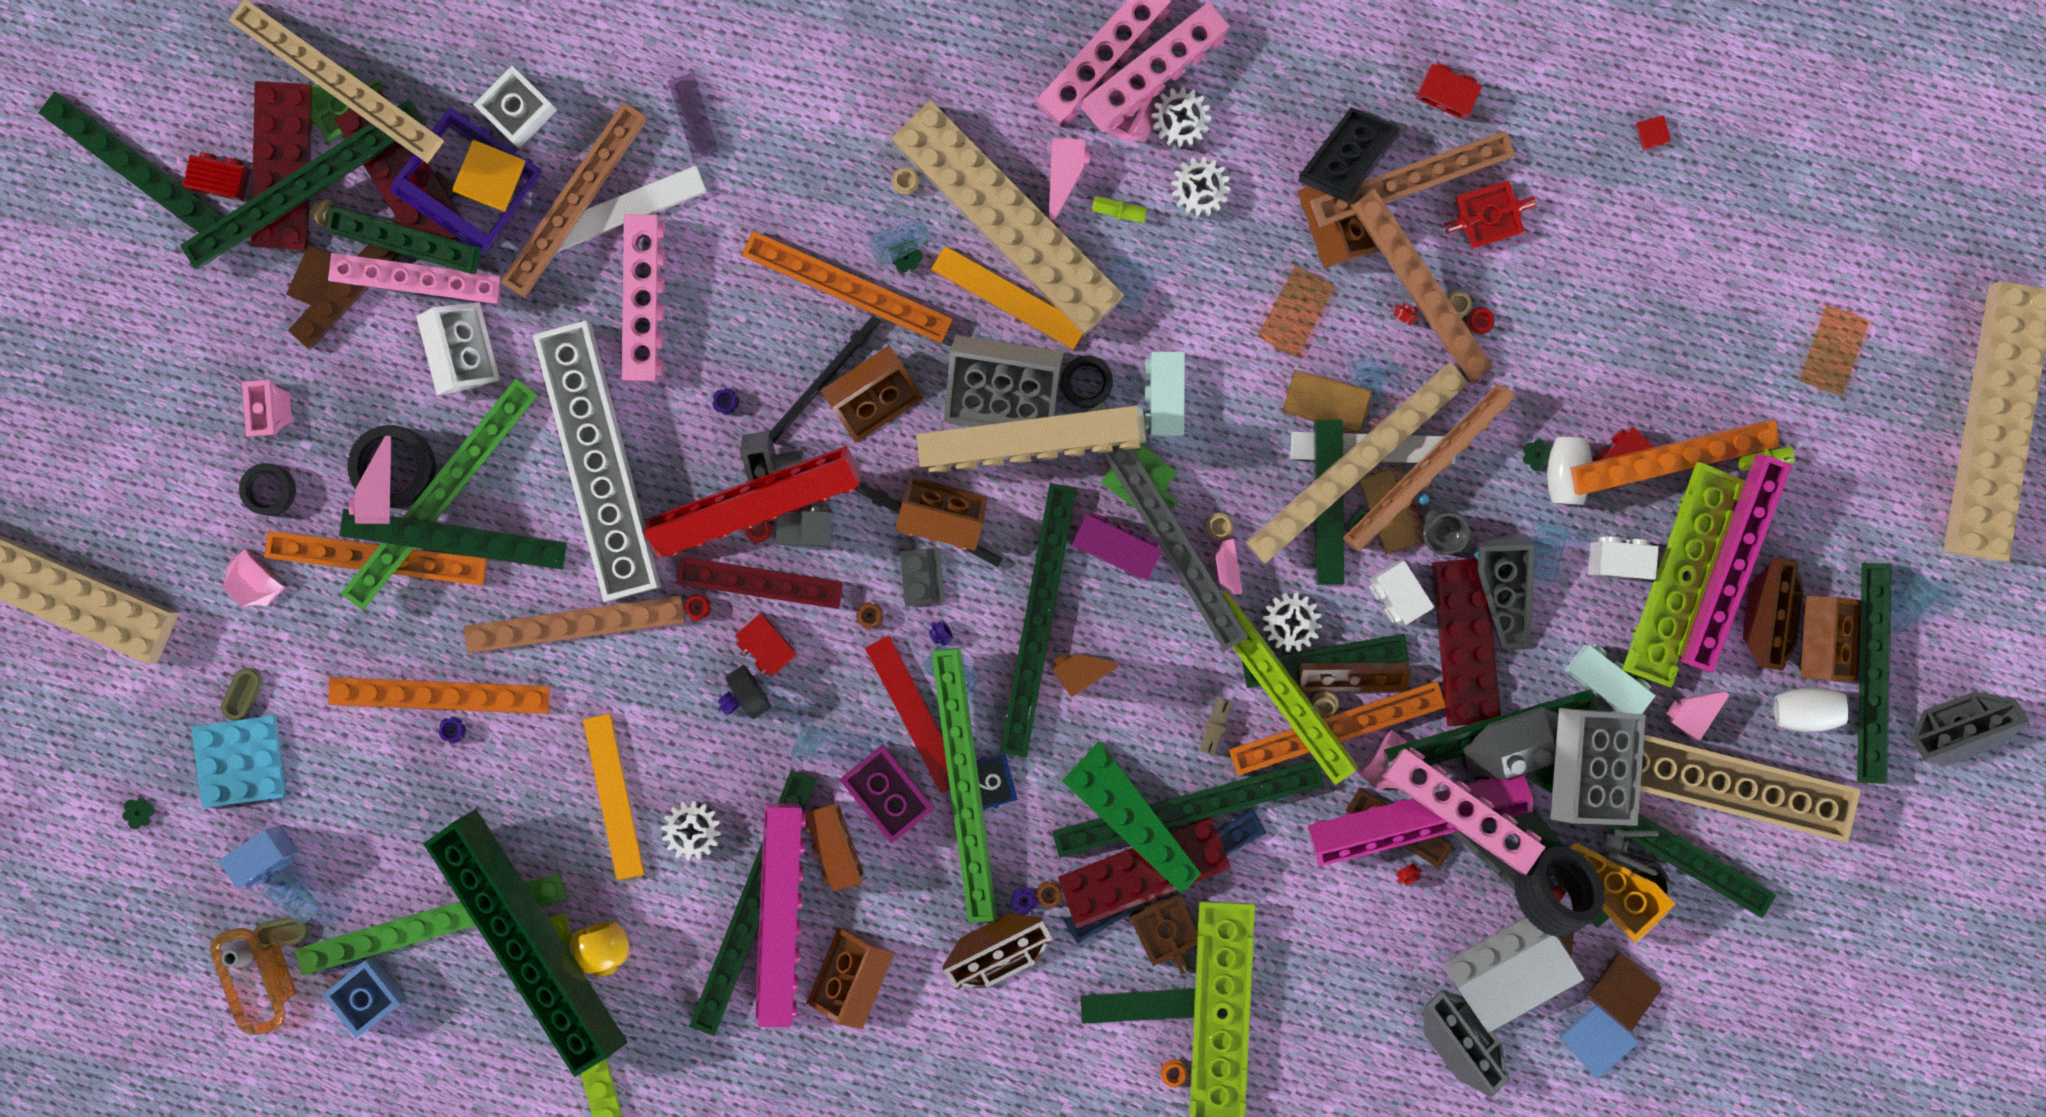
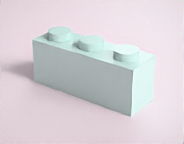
(1165, 393)
(1609, 680)

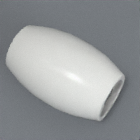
(1563, 455)
(1811, 709)

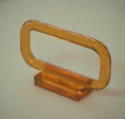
(273, 973)

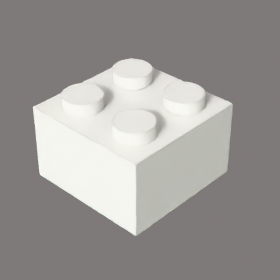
(515, 107)
(1626, 560)
(1400, 593)

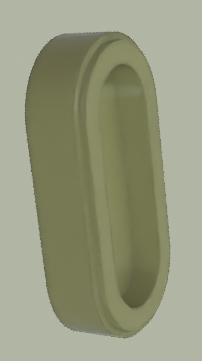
(241, 694)
(282, 930)

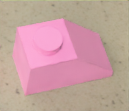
(1696, 713)

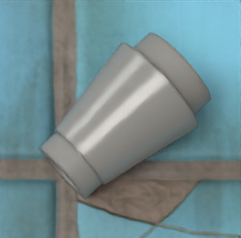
(242, 953)

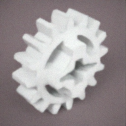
(1191, 122)
(1188, 181)
(1290, 635)
(690, 842)

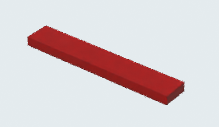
(911, 708)

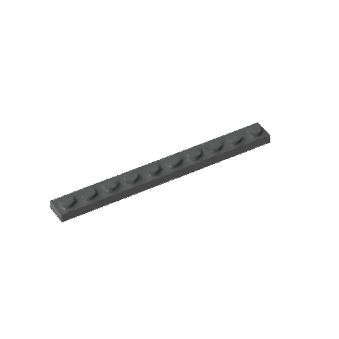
(1175, 544)

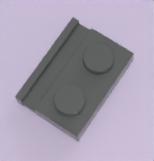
(922, 576)

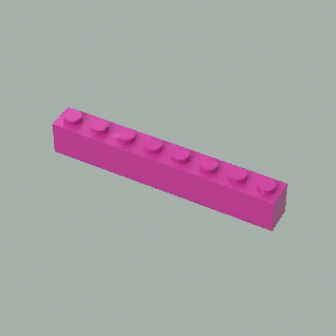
(1736, 561)
(1409, 821)
(779, 914)

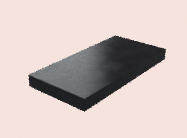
(1349, 154)

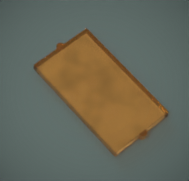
(1295, 311)
(1833, 350)
(1327, 399)
(1406, 525)

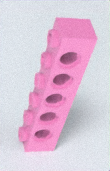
(1124, 19)
(1204, 21)
(635, 228)
(414, 278)
(1528, 845)

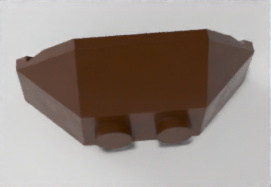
(1774, 613)
(997, 951)

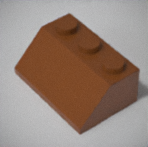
(1337, 241)
(872, 394)
(941, 513)
(1830, 638)
(1081, 670)
(834, 846)
(850, 978)

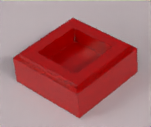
(1653, 132)

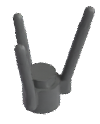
(1617, 846)

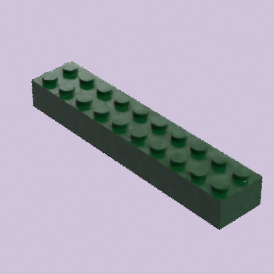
(525, 943)

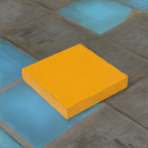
(488, 175)

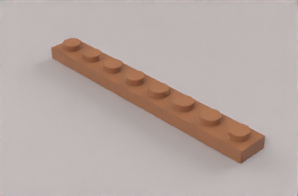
(1420, 176)
(573, 200)
(1421, 285)
(1428, 467)
(574, 624)

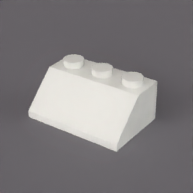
(457, 347)

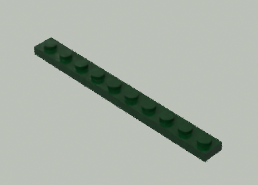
(291, 191)
(1038, 620)
(1199, 805)
(1685, 857)
(742, 927)

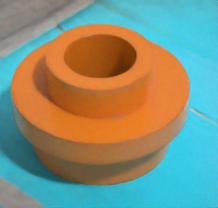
(1177, 1081)

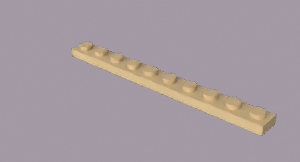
(336, 81)
(1356, 463)

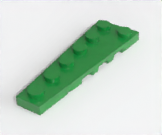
(1116, 800)

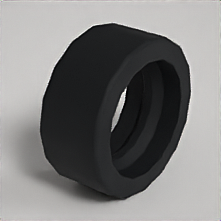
(1092, 361)
(250, 476)
(748, 692)

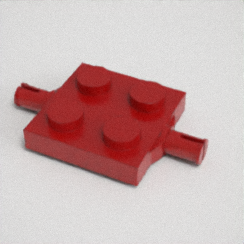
(1490, 214)

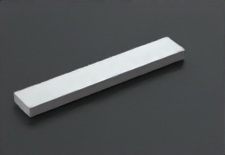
(641, 201)
(1409, 451)

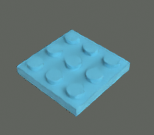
(238, 761)

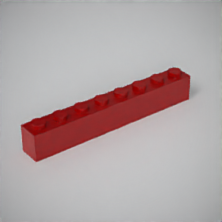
(752, 502)

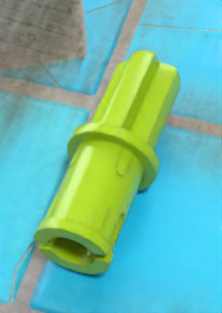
(1119, 209)
(1783, 454)

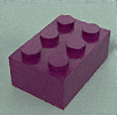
(1117, 546)
(887, 793)

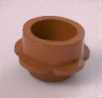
(866, 608)
(1054, 888)

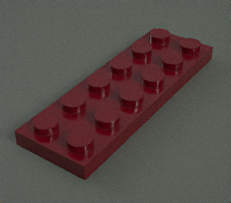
(279, 150)
(387, 166)
(1465, 643)
(1130, 880)

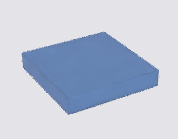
(1598, 1041)

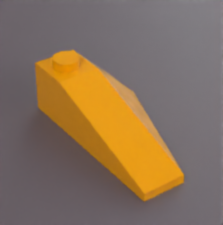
(1630, 900)

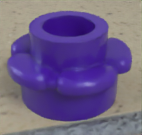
(733, 401)
(940, 633)
(728, 703)
(444, 730)
(1029, 894)

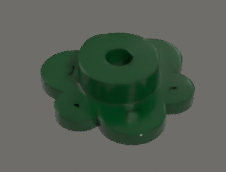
(904, 265)
(1531, 449)
(132, 807)

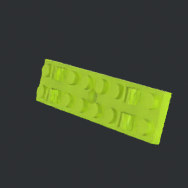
(1693, 548)
(1222, 982)

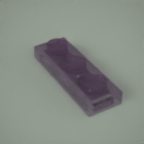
(693, 116)

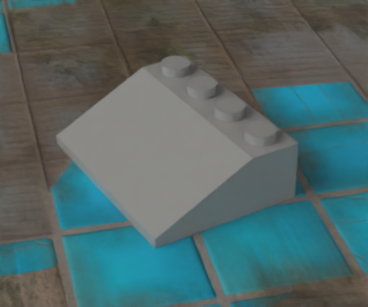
(988, 388)
(1598, 767)
(1512, 972)

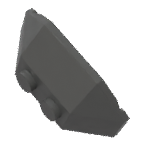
(1967, 727)
(1514, 745)
(1464, 1043)

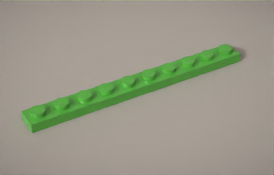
(443, 489)
(964, 785)
(409, 930)

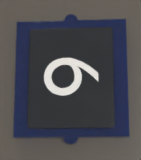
(995, 781)

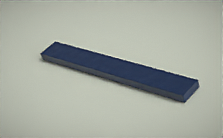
(1232, 836)

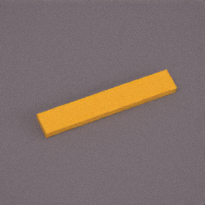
(1006, 297)
(614, 796)

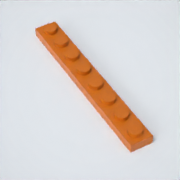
(847, 287)
(1674, 457)
(355, 554)
(439, 695)
(1343, 725)

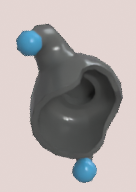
(1444, 531)

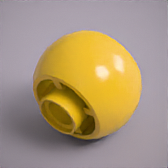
(600, 948)

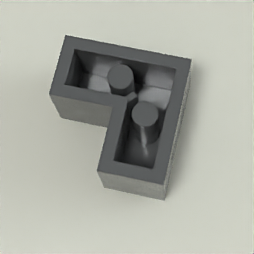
(760, 456)
(806, 528)

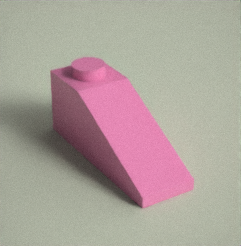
(1066, 168)
(373, 491)

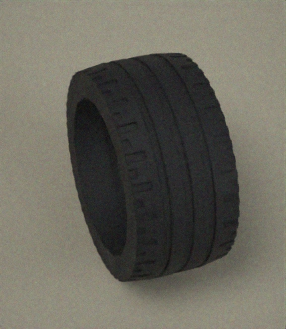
(425, 460)
(1578, 879)

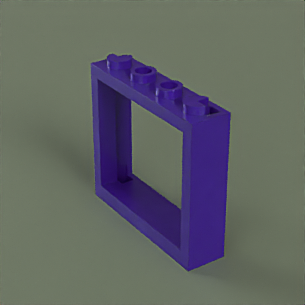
(441, 214)

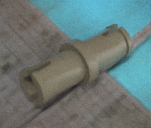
(1215, 727)

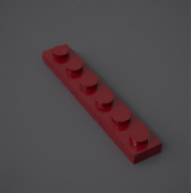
(759, 583)

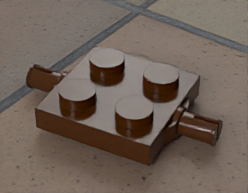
(1165, 930)

